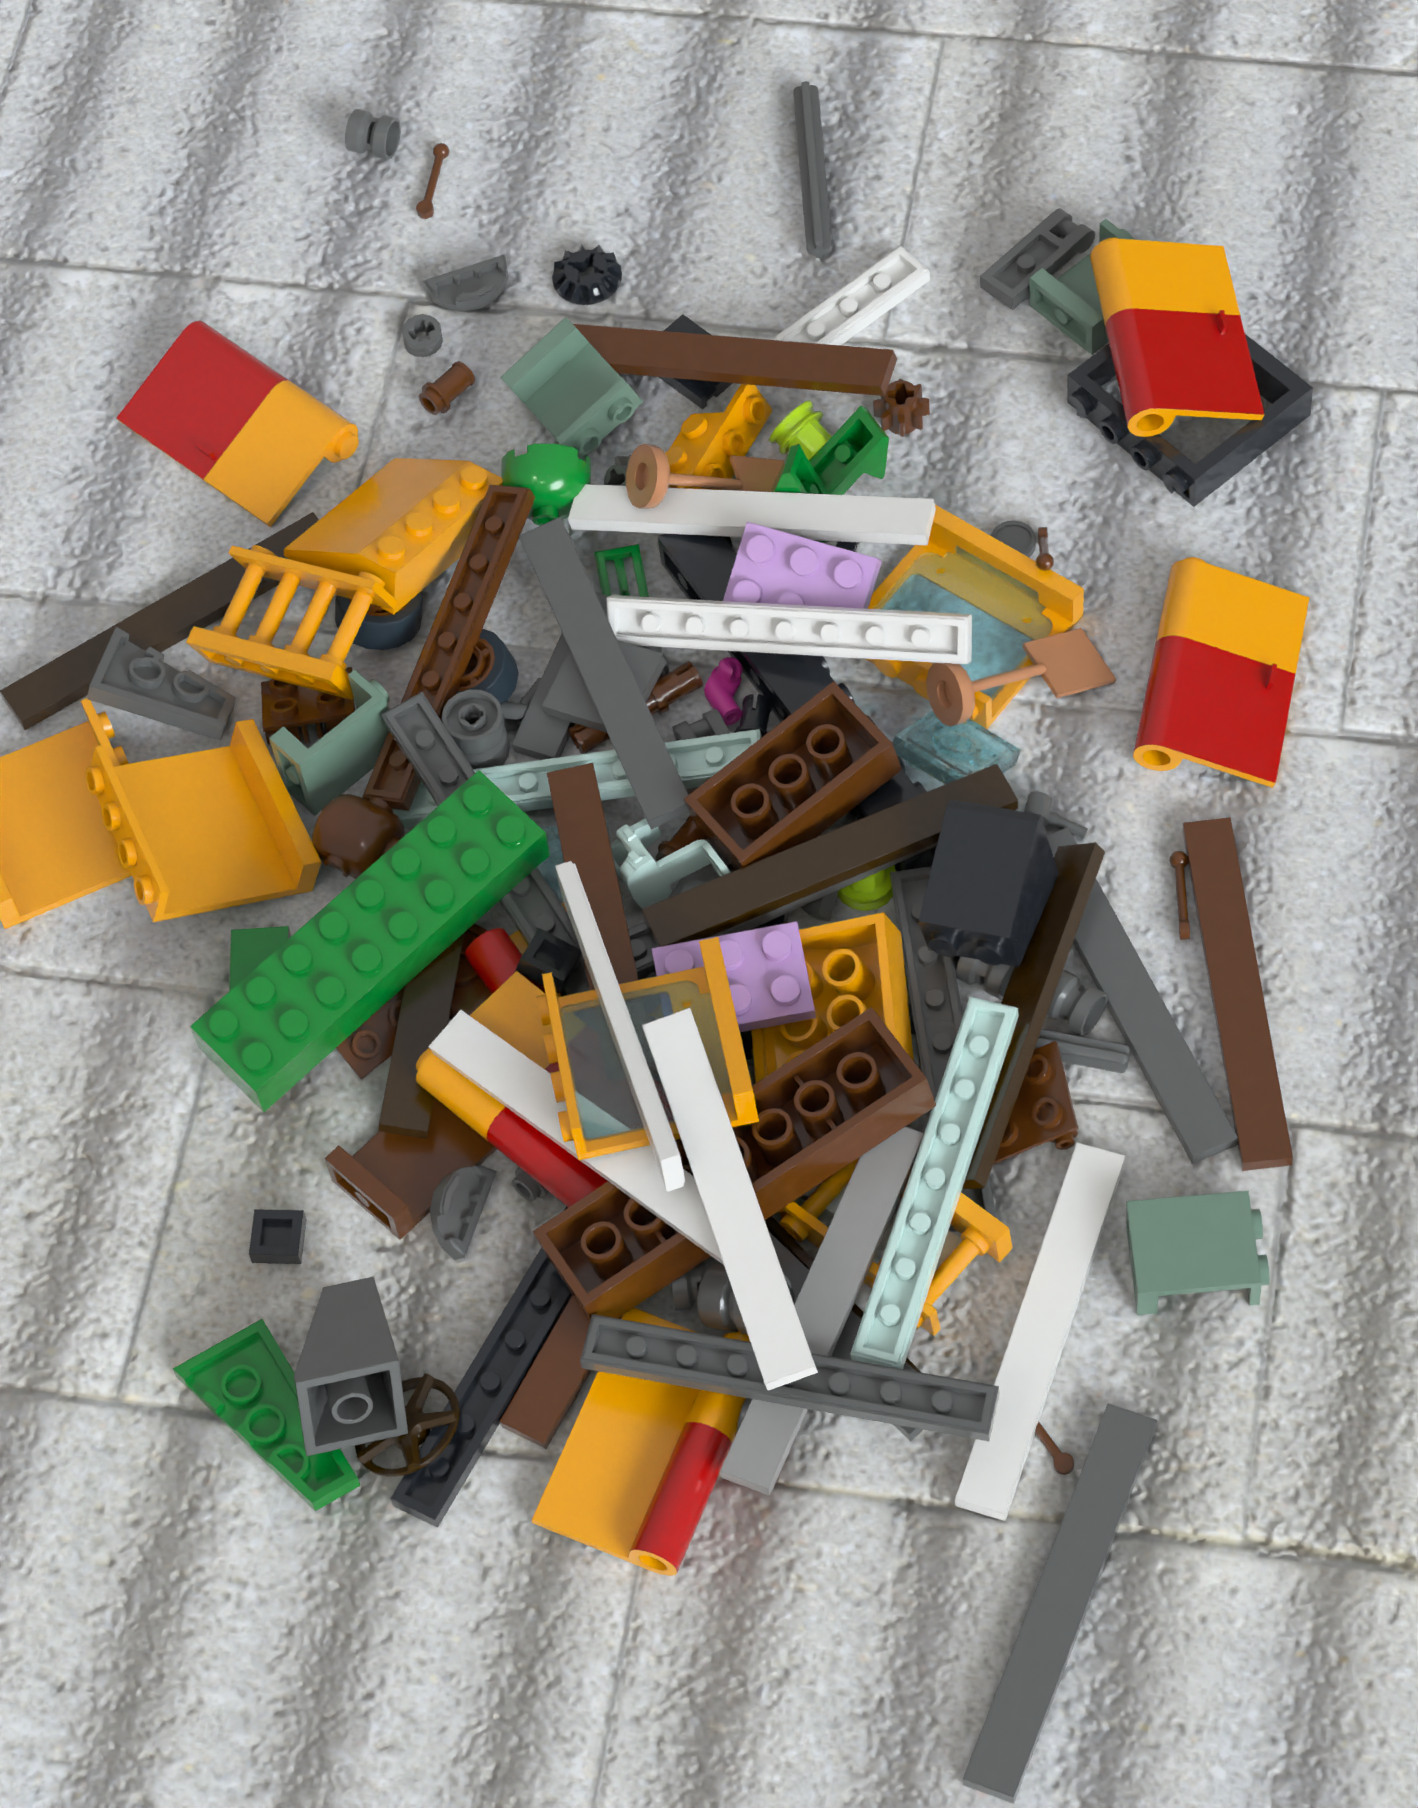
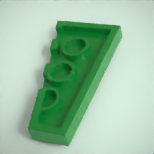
(255, 1395)

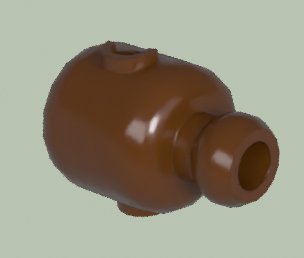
(355, 833)

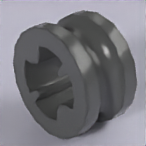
(419, 324)

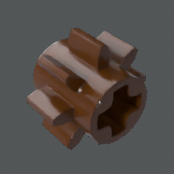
(902, 408)

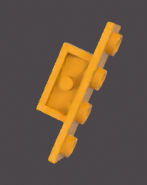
(712, 438)

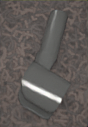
(515, 712)
(1041, 804)

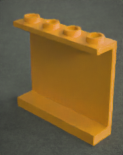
(52, 824)
(205, 827)

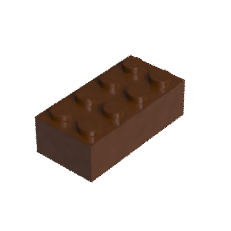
(794, 780)

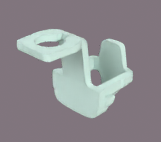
(651, 880)

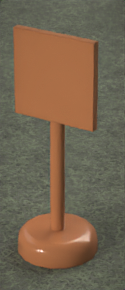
(650, 476)
(1063, 660)

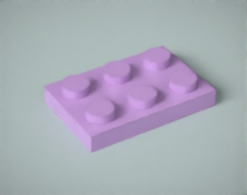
(799, 571)
(763, 973)

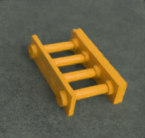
(293, 662)
(978, 1230)

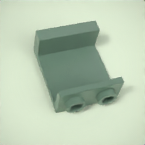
(1073, 299)
(572, 389)
(341, 755)
(1194, 1247)

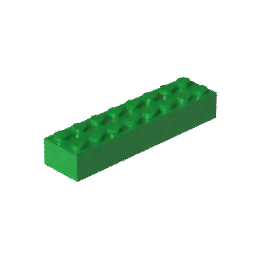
(370, 940)

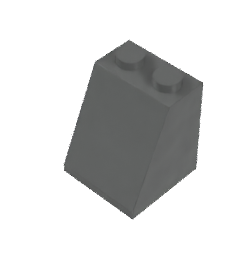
(349, 1372)

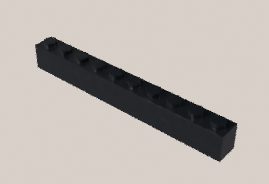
(702, 572)

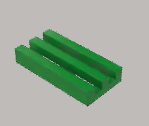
(617, 555)

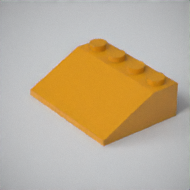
(400, 524)
(849, 971)

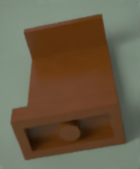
(399, 1173)

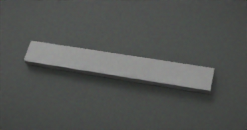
(827, 1300)

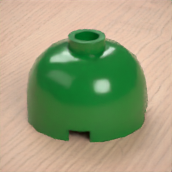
(551, 474)

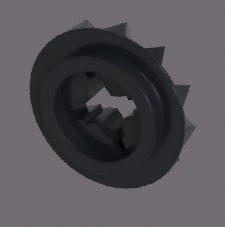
(595, 286)

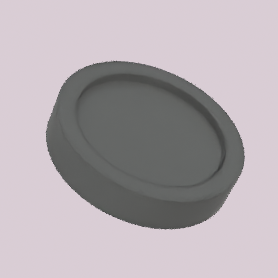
(1017, 536)

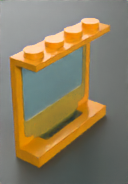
(998, 585)
(591, 1078)

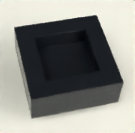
(548, 955)
(277, 1236)

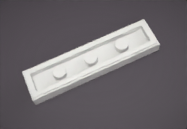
(860, 301)

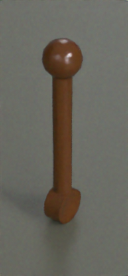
(425, 207)
(1044, 560)
(1179, 861)
(1062, 1461)

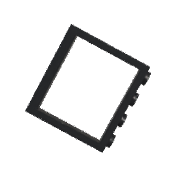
(1194, 482)

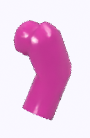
(722, 688)

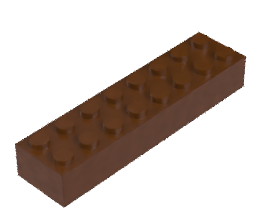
(811, 1124)

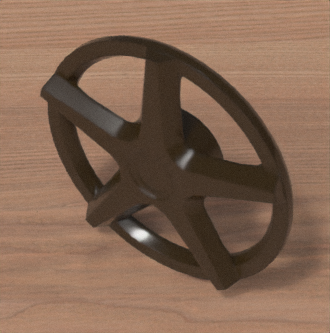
(418, 1428)

